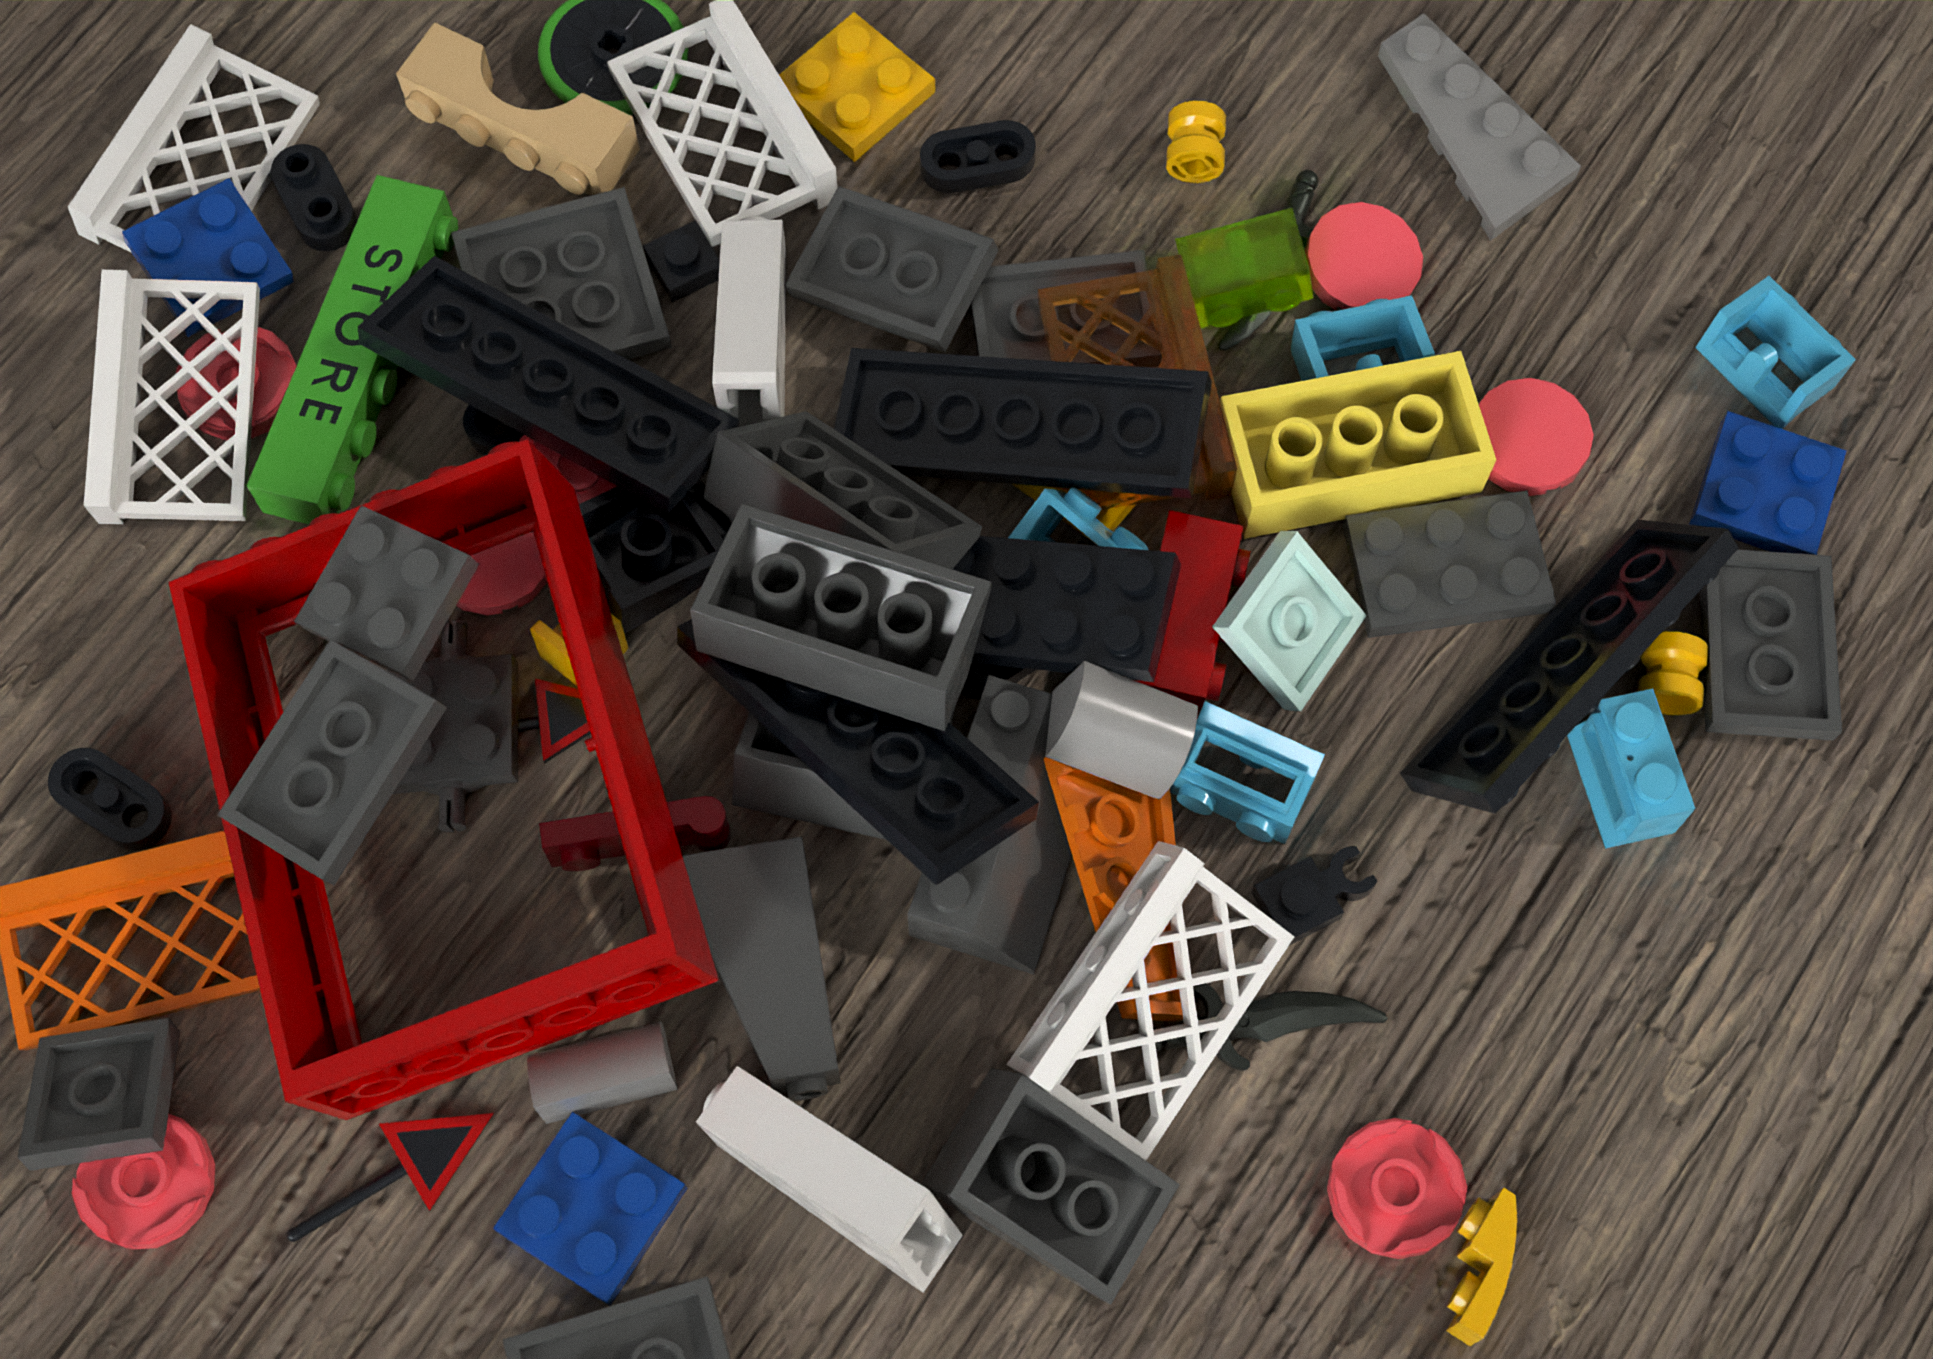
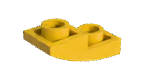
(1490, 1250)

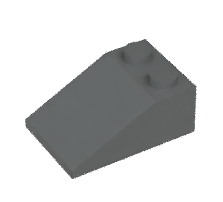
(1050, 1183)

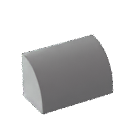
(1120, 729)
(601, 1072)

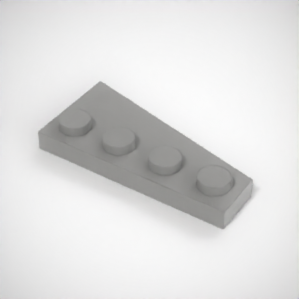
(1489, 140)

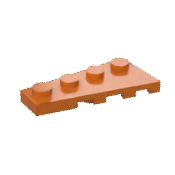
(1109, 840)

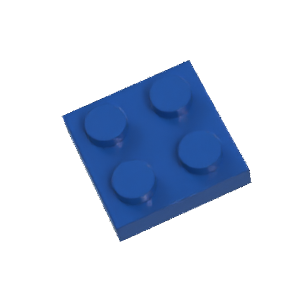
(208, 240)
(1768, 486)
(590, 1208)

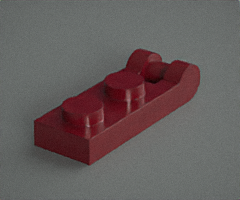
(585, 840)

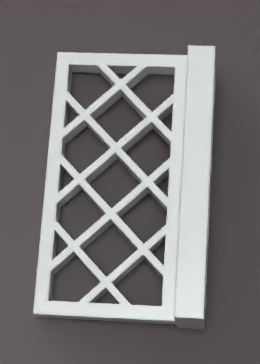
(760, 90)
(156, 122)
(118, 408)
(1106, 968)

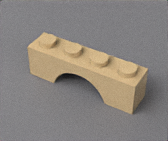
(576, 143)

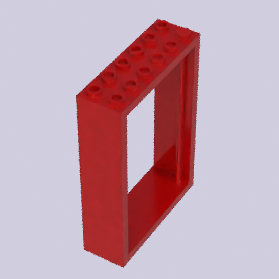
(223, 626)

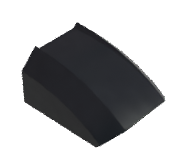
(652, 556)

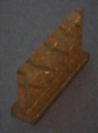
(1176, 337)

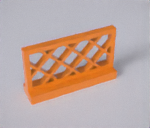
(109, 885)

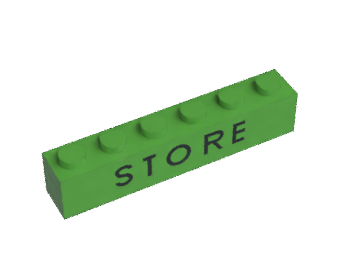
(338, 383)

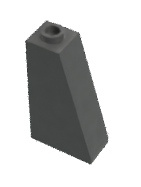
(769, 958)

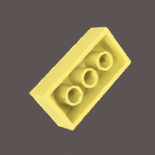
(1356, 444)

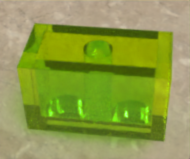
(1246, 268)

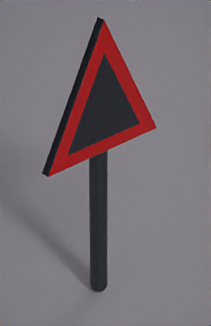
(559, 718)
(427, 1152)

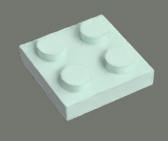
(1290, 620)

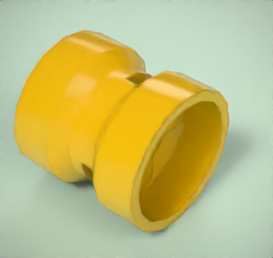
(1195, 151)
(1673, 671)

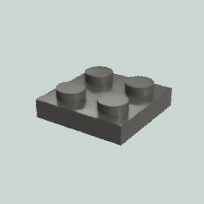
(387, 592)
(99, 1094)

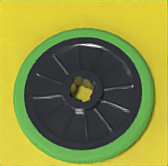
(577, 43)

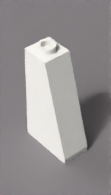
(751, 320)
(831, 1177)

